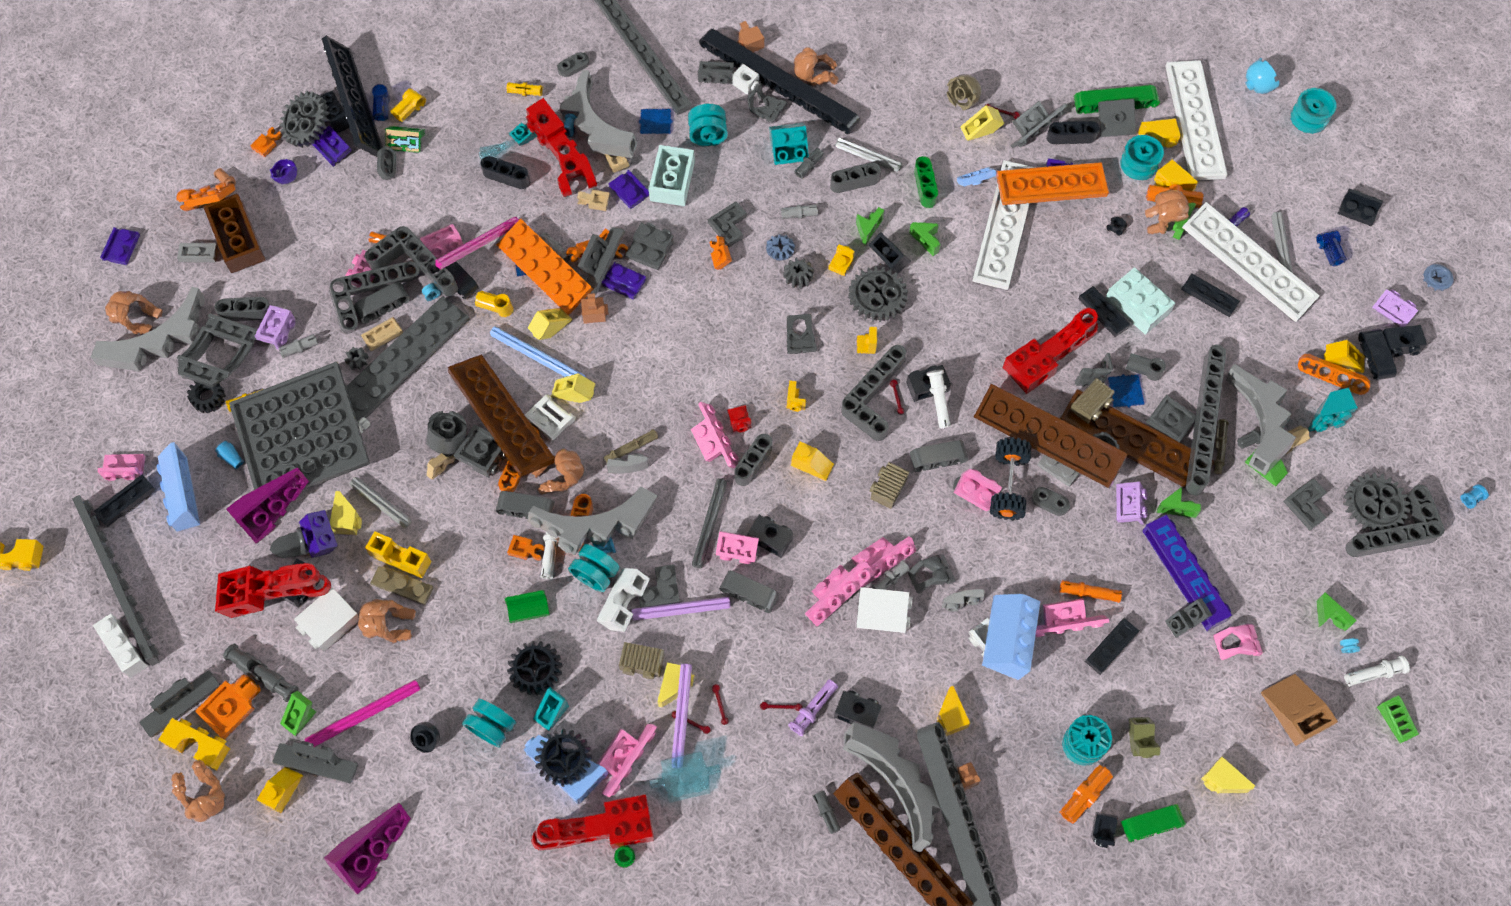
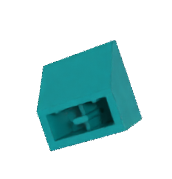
(789, 143)
(1334, 411)

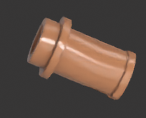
(222, 176)

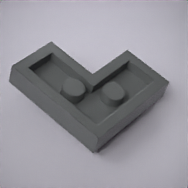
(724, 223)
(1303, 506)
(666, 590)

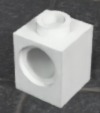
(745, 79)

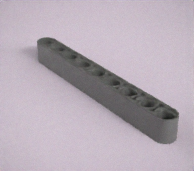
(1209, 392)
(958, 816)

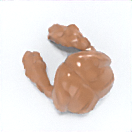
(804, 65)
(1171, 207)
(118, 309)
(569, 465)
(373, 622)
(205, 806)

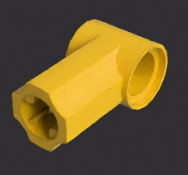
(411, 101)
(494, 302)

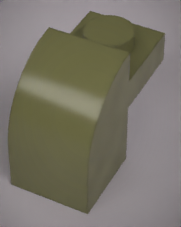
(1143, 737)

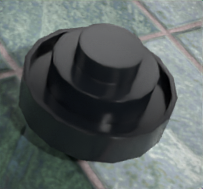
(425, 737)

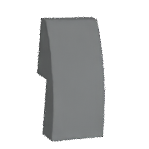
(633, 464)
(956, 601)

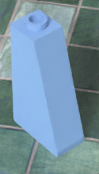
(579, 789)

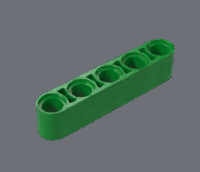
(1143, 97)

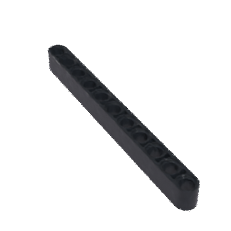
(781, 81)

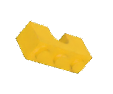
(387, 551)
(24, 555)
(180, 734)

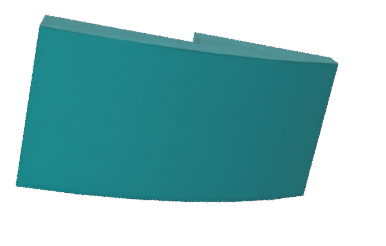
(522, 134)

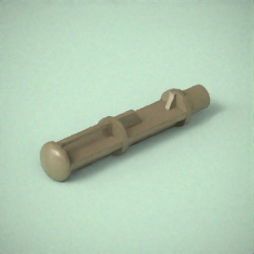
(1221, 441)
(633, 445)

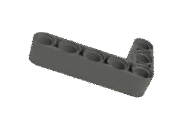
(400, 245)
(366, 285)
(870, 390)
(1403, 533)

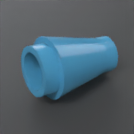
(229, 454)

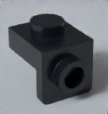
(1104, 829)

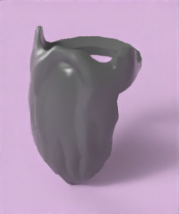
(290, 545)

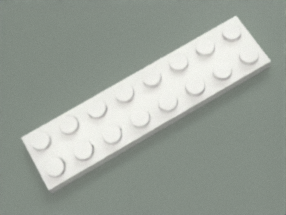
(1196, 120)
(1001, 239)
(1250, 261)

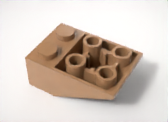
(1298, 709)

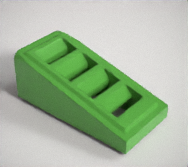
(1404, 716)

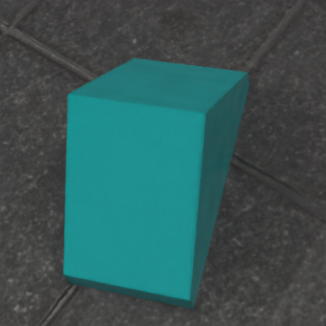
(550, 709)

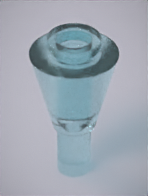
(493, 150)

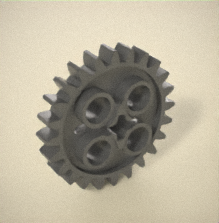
(303, 130)
(865, 301)
(1376, 503)

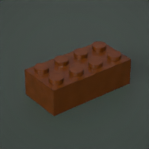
(234, 233)

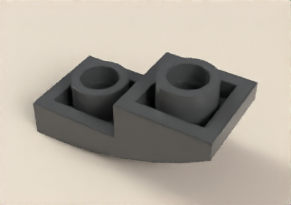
(1188, 618)

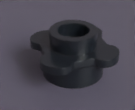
(1119, 222)

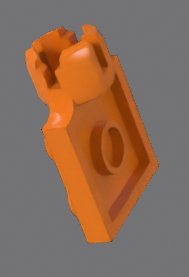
(193, 199)
(229, 705)

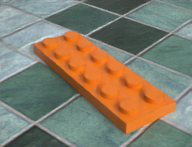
(1052, 183)
(544, 266)

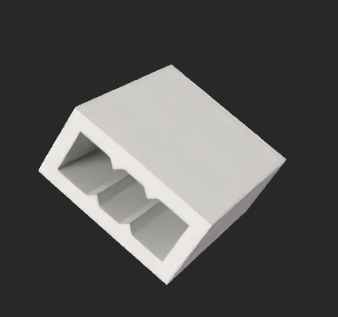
(883, 610)
(326, 620)

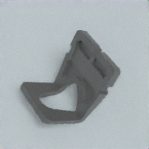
(772, 105)
(803, 343)
(1088, 375)
(939, 567)

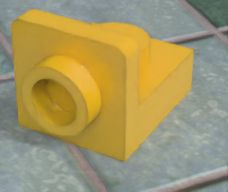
(842, 260)
(868, 342)
(793, 401)

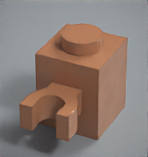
(750, 37)
(594, 309)
(968, 776)

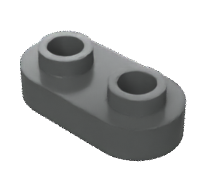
(573, 63)
(386, 163)
(1050, 502)

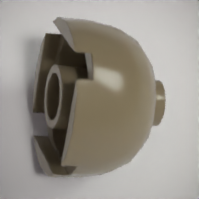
(964, 87)

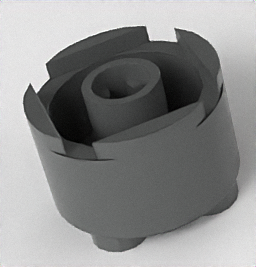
(446, 432)

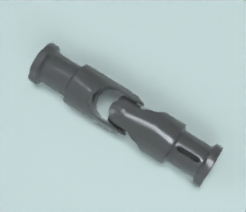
(269, 678)

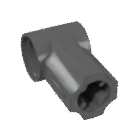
(1144, 366)

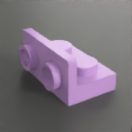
(1395, 308)
(275, 326)
(1131, 502)

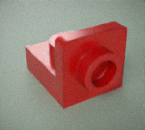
(739, 419)

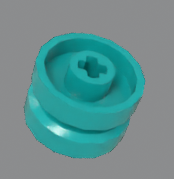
(1313, 110)
(707, 125)
(1141, 157)
(594, 568)
(489, 722)

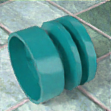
(1082, 750)

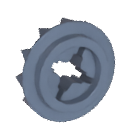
(774, 251)
(1441, 272)

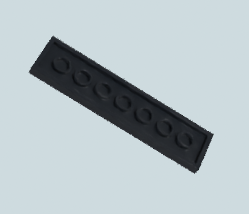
(352, 96)

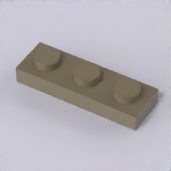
(401, 585)

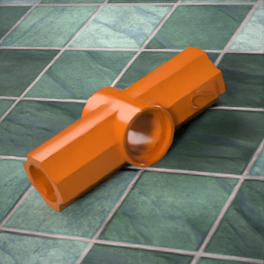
(1191, 196)
(1086, 794)

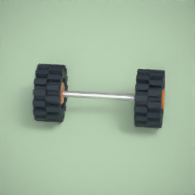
(1009, 505)

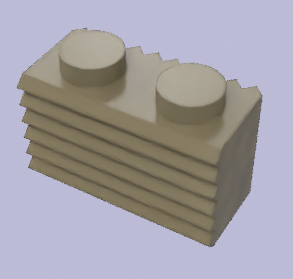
(1092, 400)
(889, 484)
(641, 660)

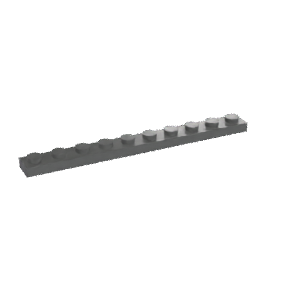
(645, 55)
(118, 584)

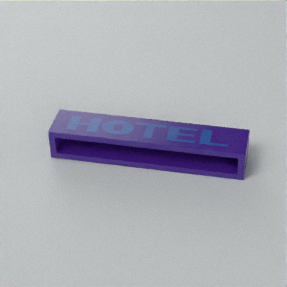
(1185, 570)

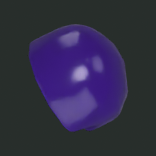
(284, 171)

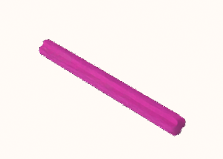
(476, 243)
(363, 713)

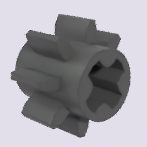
(356, 358)

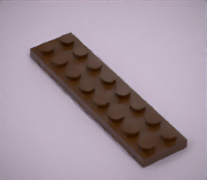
(501, 415)
(1051, 436)
(1140, 441)

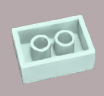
(671, 175)
(1140, 300)

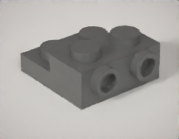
(650, 245)
(480, 452)

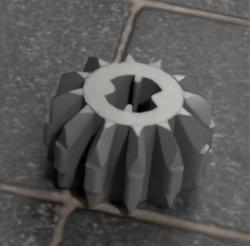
(803, 277)

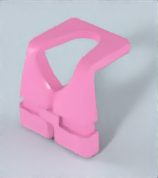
(1249, 643)

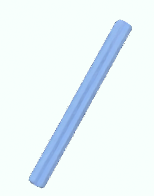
(533, 352)

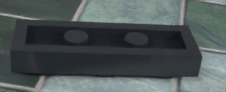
(1210, 295)
(1107, 314)
(124, 500)
(1112, 646)

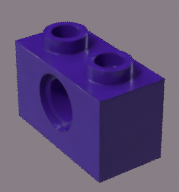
(318, 533)

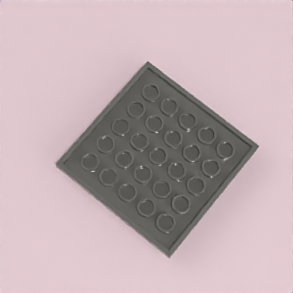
(300, 426)

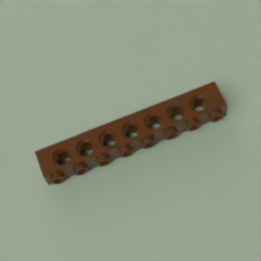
(898, 837)

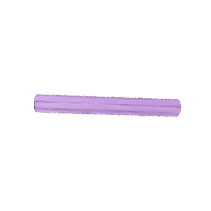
(681, 608)
(682, 710)

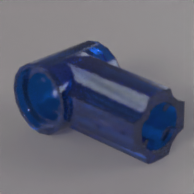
(380, 103)
(1330, 243)

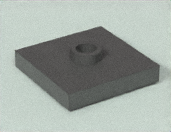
(1117, 118)
(1171, 419)

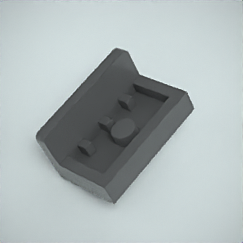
(715, 72)

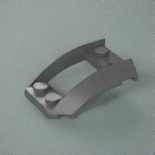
(223, 328)

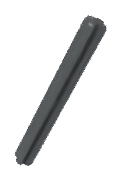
(709, 523)

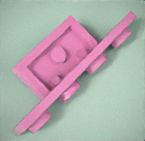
(712, 438)
(883, 555)
(837, 589)
(1067, 615)
(622, 754)

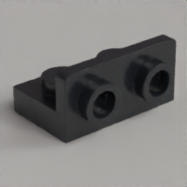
(1360, 207)

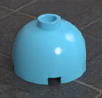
(1261, 77)

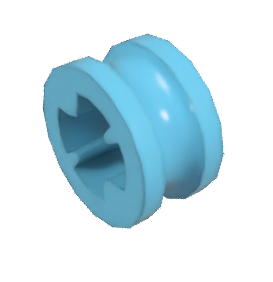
(431, 292)
(1350, 645)

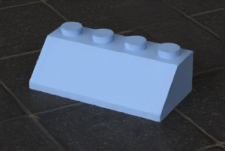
(178, 488)
(1011, 634)

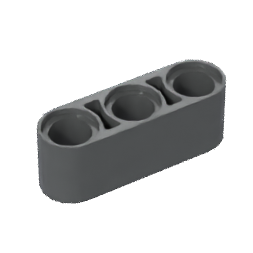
(844, 179)
(381, 302)
(235, 306)
(757, 452)
(938, 455)
(520, 504)
(750, 591)

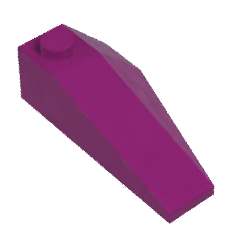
(263, 506)
(359, 854)

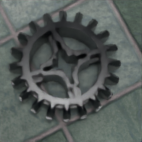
(526, 668)
(555, 759)

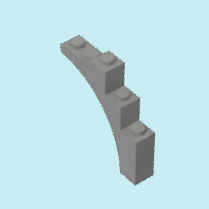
(600, 135)
(132, 353)
(1272, 418)
(598, 528)
(903, 775)

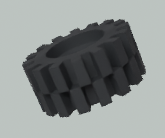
(206, 405)

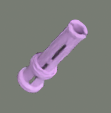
(809, 716)

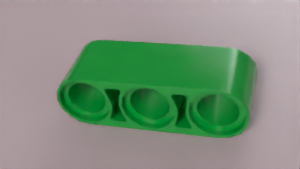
(924, 173)
(1153, 822)

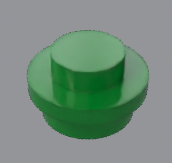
(624, 856)

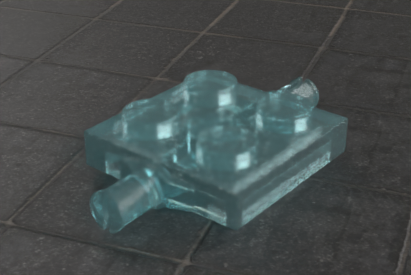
(685, 776)

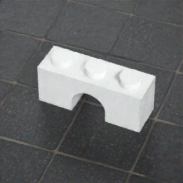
(627, 586)
(120, 647)

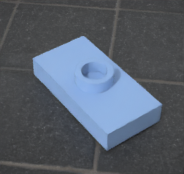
(976, 177)

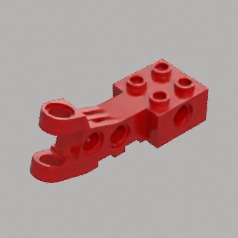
(552, 134)
(1037, 363)
(246, 588)
(623, 823)

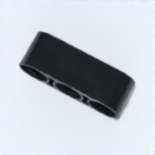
(1072, 132)
(505, 172)
(464, 281)
(1378, 354)

